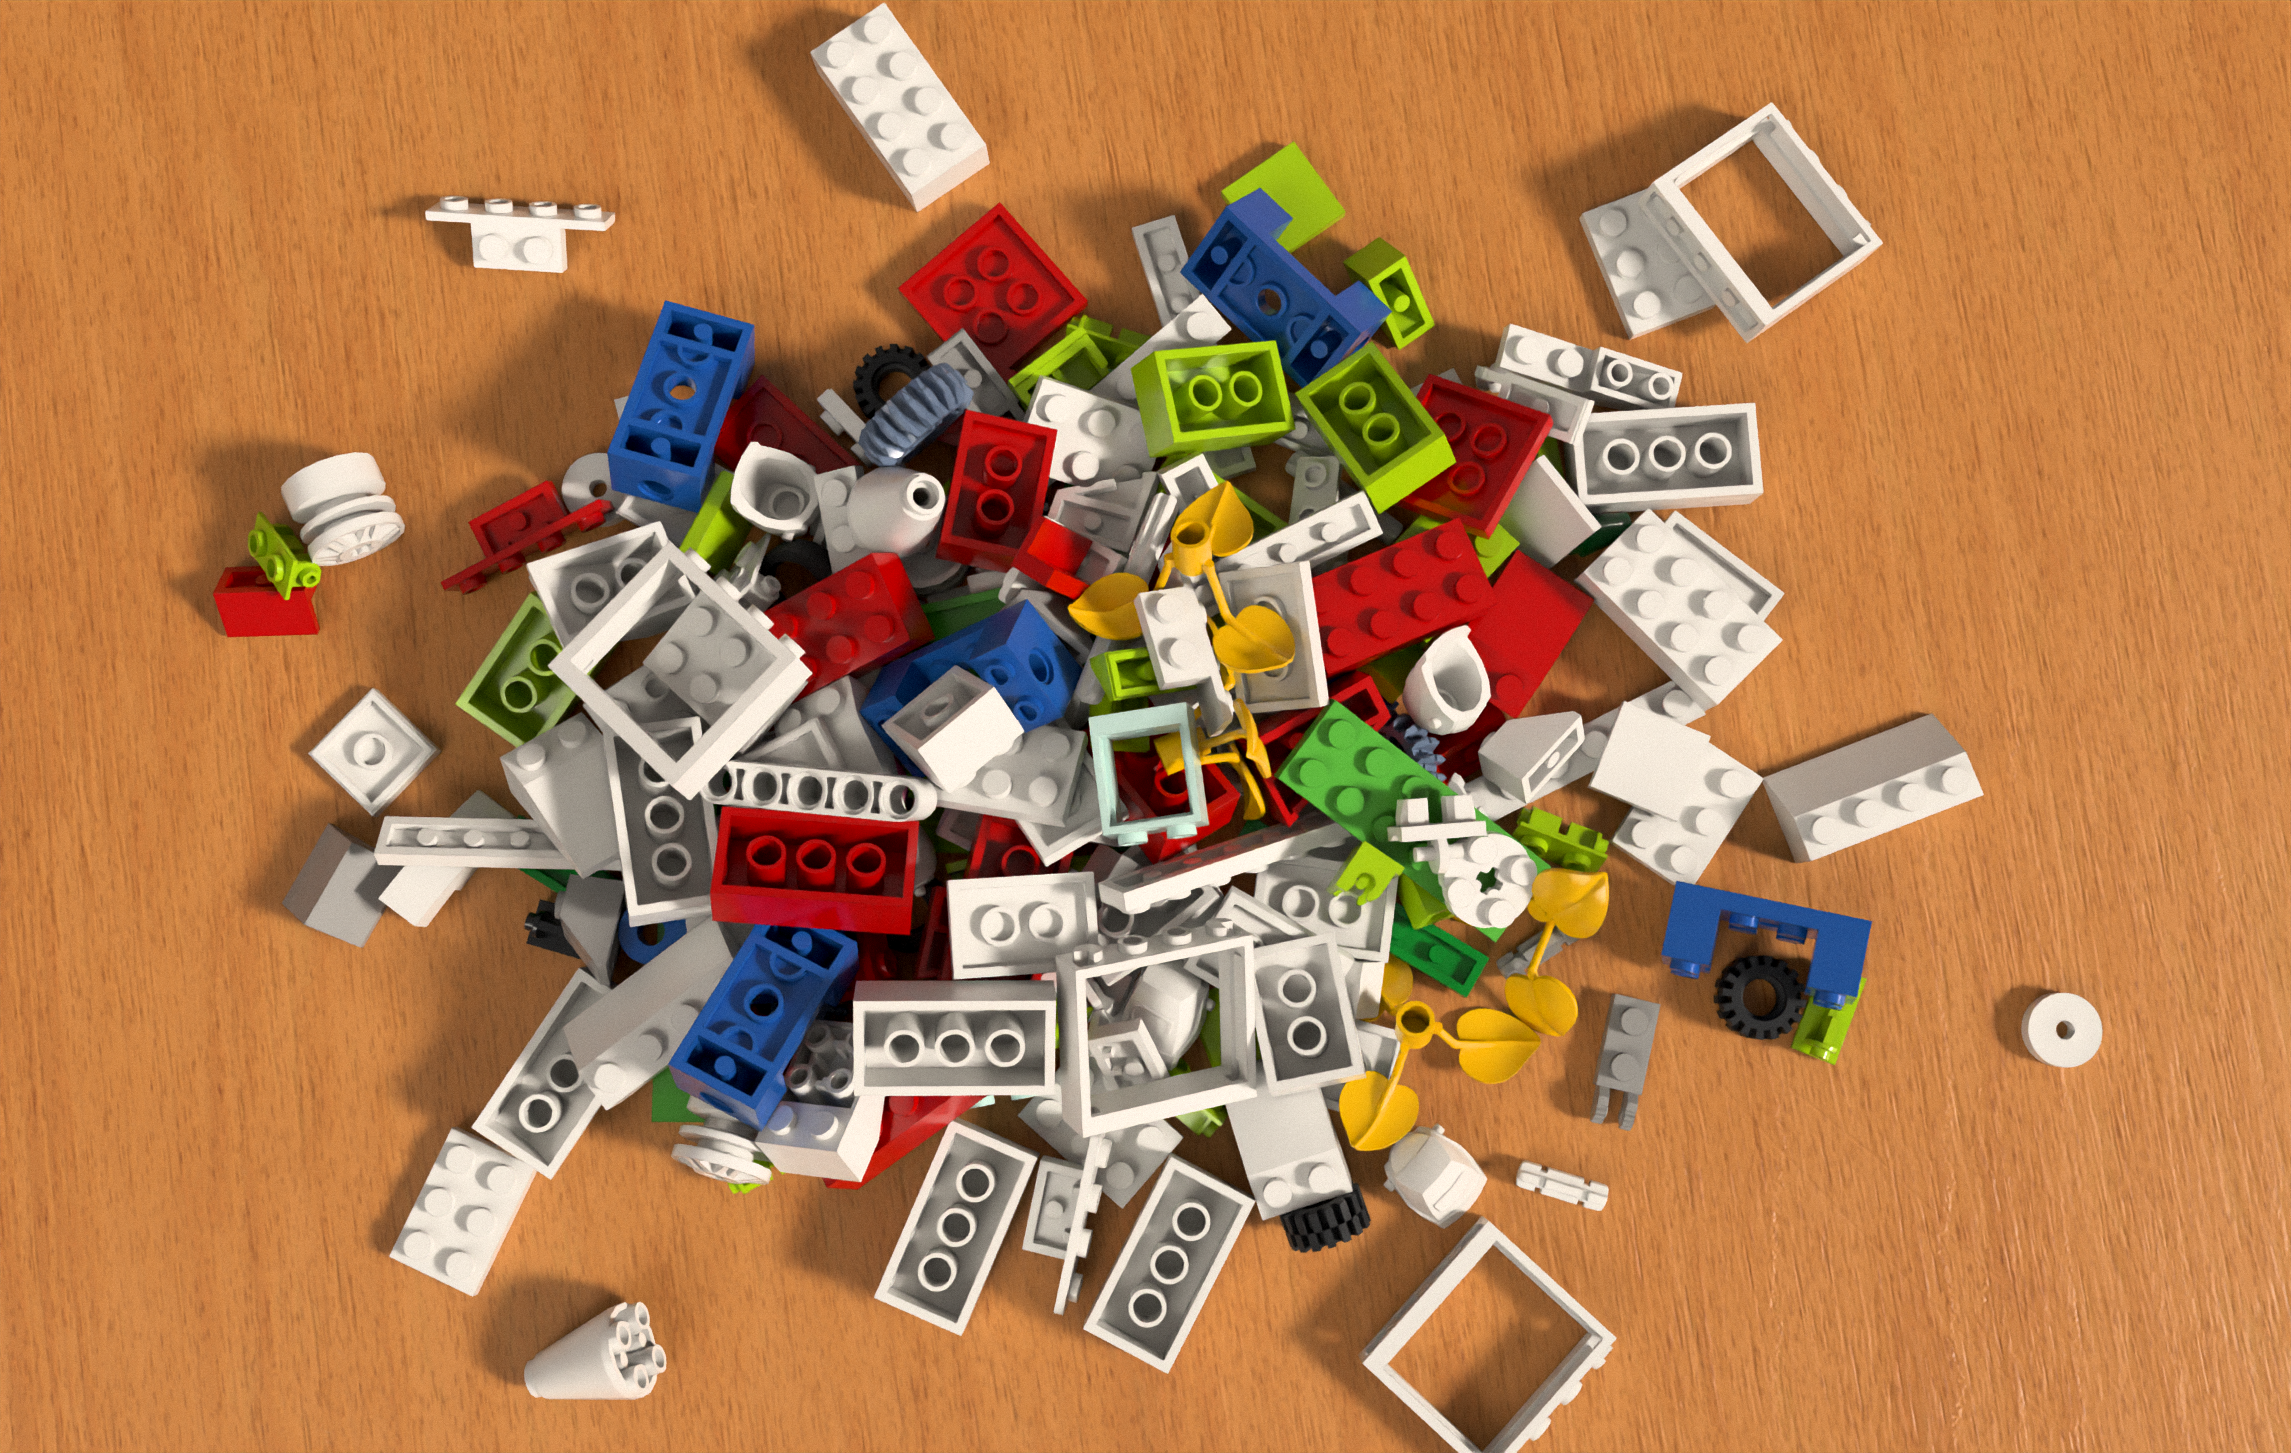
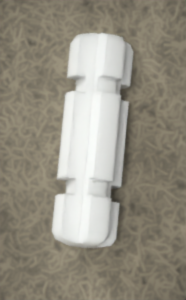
(1562, 1185)

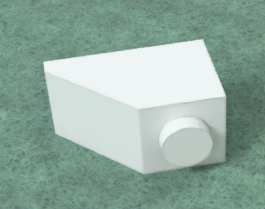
(1530, 751)

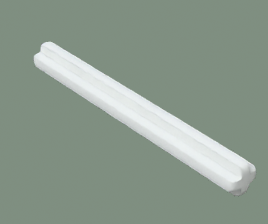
(1142, 564)

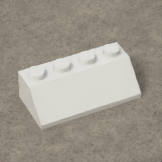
(1870, 788)
(644, 1019)
(543, 1098)

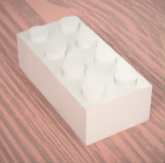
(900, 107)
(1667, 459)
(1678, 610)
(661, 835)
(954, 1038)
(957, 1225)
(1169, 1263)

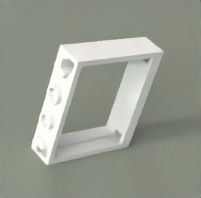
(1709, 258)
(736, 724)
(1172, 1095)
(1558, 1388)

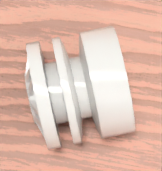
(342, 508)
(723, 1147)

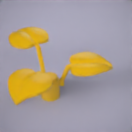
(1210, 525)
(1171, 754)
(1578, 908)
(1491, 1046)

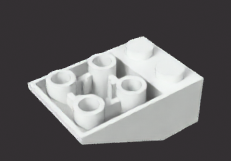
(819, 1121)

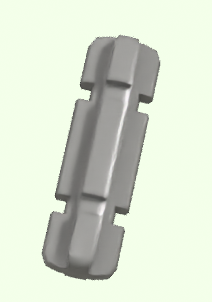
(1520, 961)

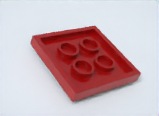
(996, 289)
(1492, 452)

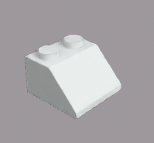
(954, 728)

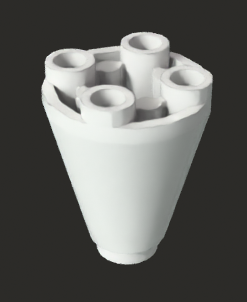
(895, 510)
(601, 1359)

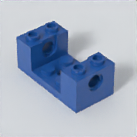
(1244, 259)
(668, 443)
(1006, 650)
(1836, 952)
(740, 1057)

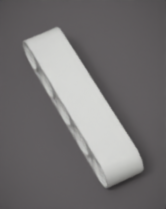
(838, 791)

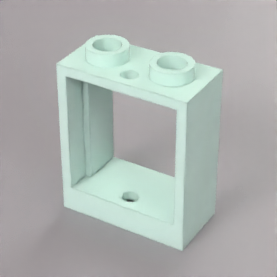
(1139, 724)

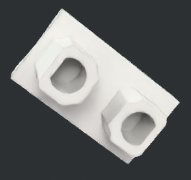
(1414, 825)

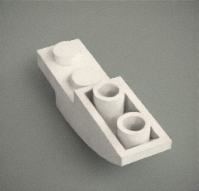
(1596, 374)

